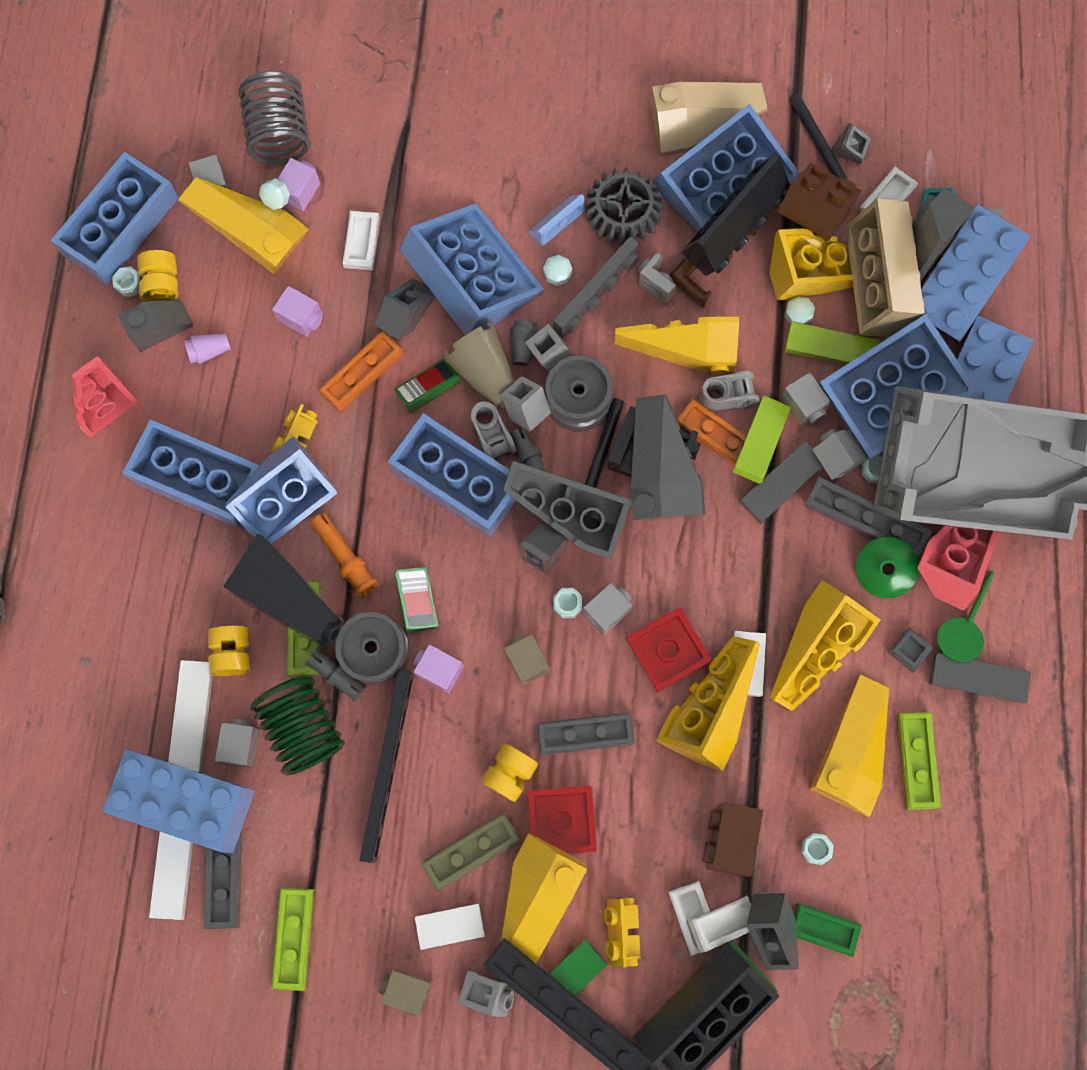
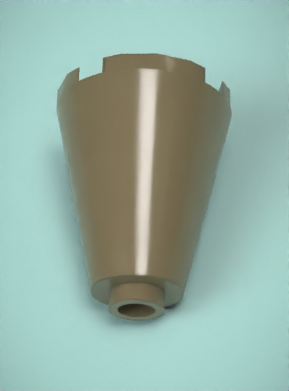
(482, 363)

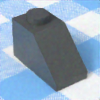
(404, 308)
(154, 322)
(543, 547)
(774, 931)

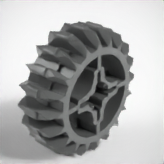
(598, 205)

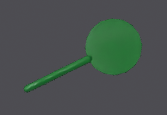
(960, 637)

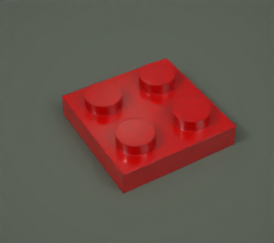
(668, 649)
(564, 818)

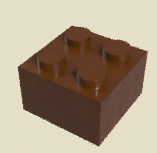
(819, 200)
(733, 839)

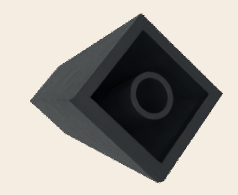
(276, 589)

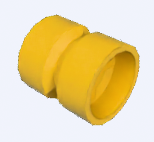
(158, 274)
(228, 661)
(509, 772)

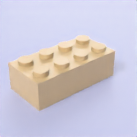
(884, 268)

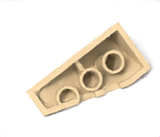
(693, 110)

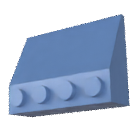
(717, 165)
(469, 268)
(866, 386)

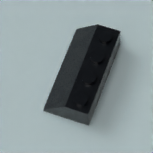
(737, 216)
(706, 1014)

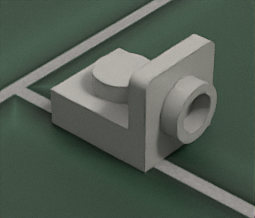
(654, 282)
(486, 995)

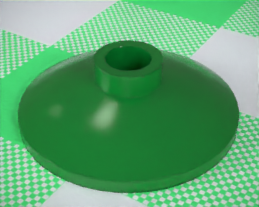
(883, 551)

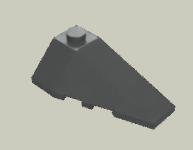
(662, 470)
(575, 510)

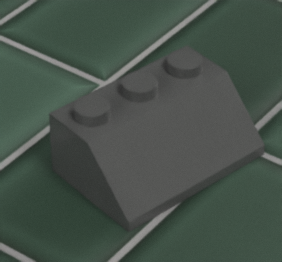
(938, 228)

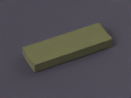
(470, 852)

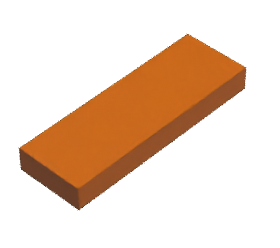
(361, 371)
(712, 430)

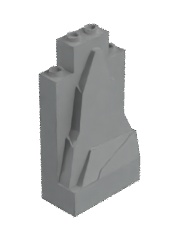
(983, 464)

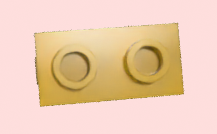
(297, 425)
(622, 948)

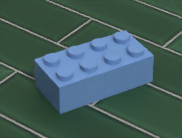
(115, 218)
(971, 271)
(992, 358)
(188, 471)
(453, 474)
(179, 801)

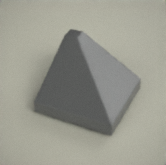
(852, 144)

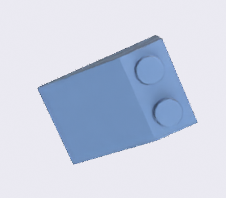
(281, 492)

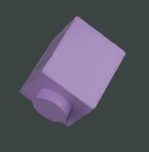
(300, 181)
(298, 311)
(437, 668)

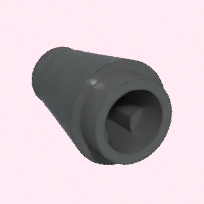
(520, 333)

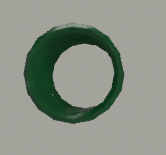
(289, 726)

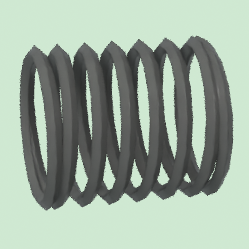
(276, 128)

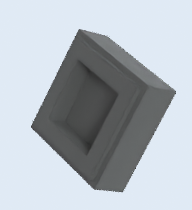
(910, 650)

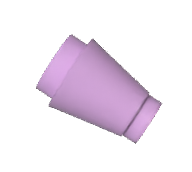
(205, 347)

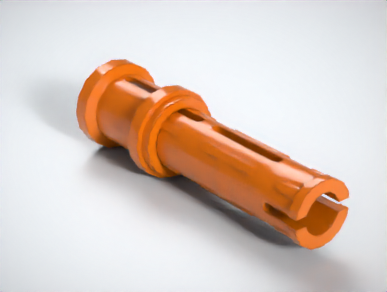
(351, 566)

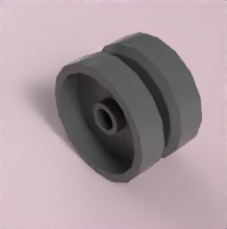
(581, 376)
(365, 631)

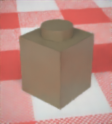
(526, 658)
(405, 991)

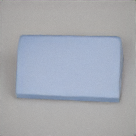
(558, 219)

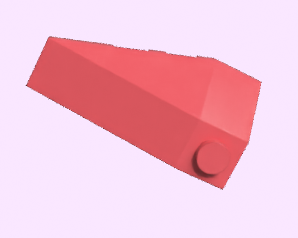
(99, 396)
(957, 563)

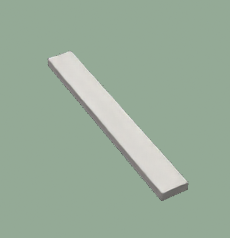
(186, 750)

